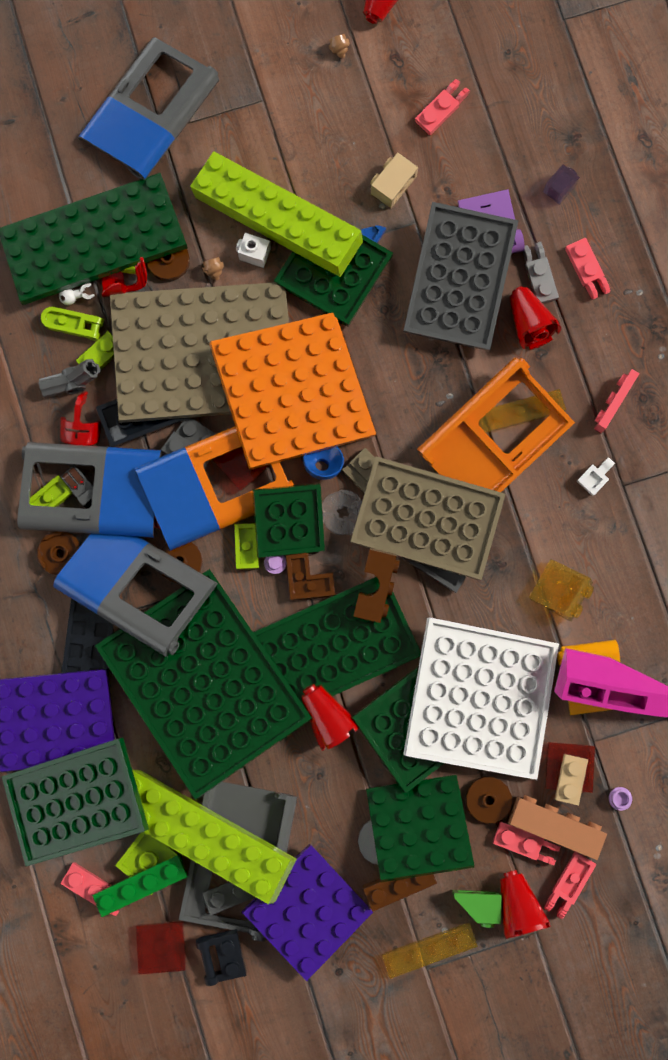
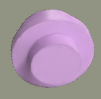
(275, 564)
(620, 798)

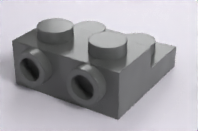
(187, 434)

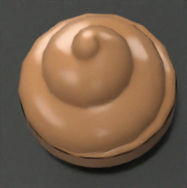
(339, 45)
(213, 268)

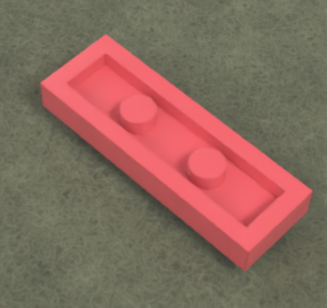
(615, 400)

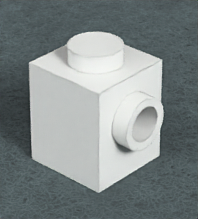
(253, 250)

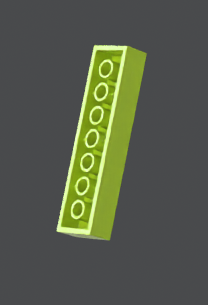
(277, 213)
(213, 840)

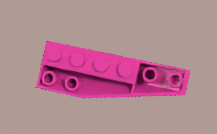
(609, 685)

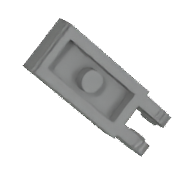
(540, 275)

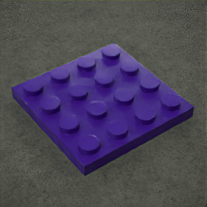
(310, 914)

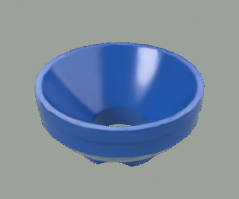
(332, 457)

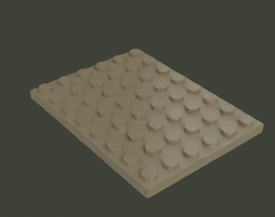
(165, 350)

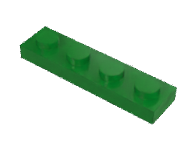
(140, 885)

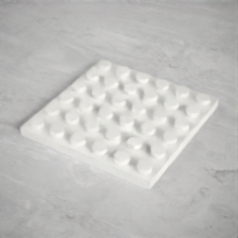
(481, 699)

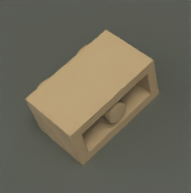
(393, 180)

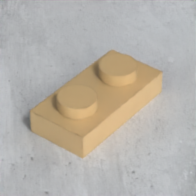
(571, 779)

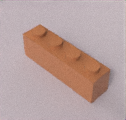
(557, 828)

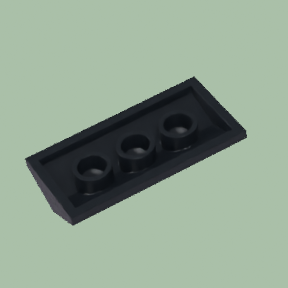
(121, 433)

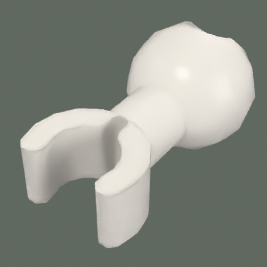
(71, 296)

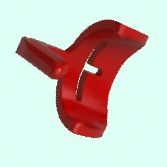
(110, 286)
(83, 438)

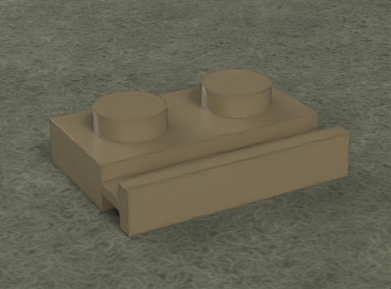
(360, 469)

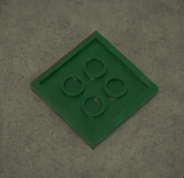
(288, 520)

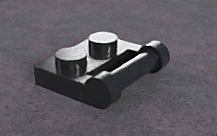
(228, 953)

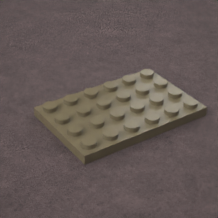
(428, 518)

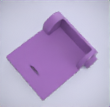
(495, 204)

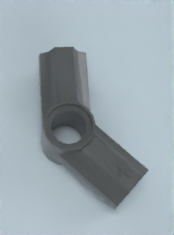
(71, 380)

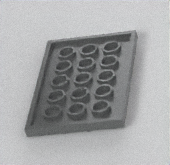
(460, 276)

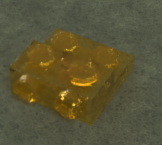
(562, 590)

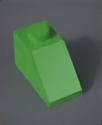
(481, 906)

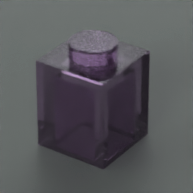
(561, 184)

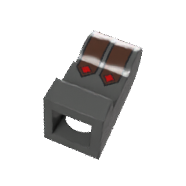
(79, 485)

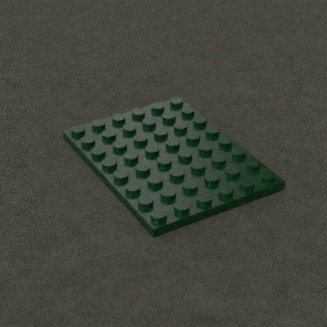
(213, 698)

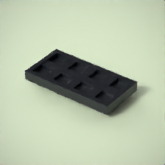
(84, 632)

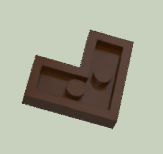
(303, 584)

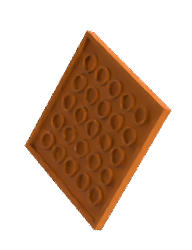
(292, 390)

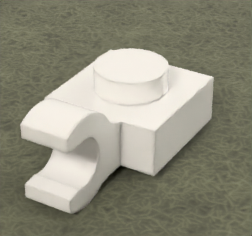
(595, 477)

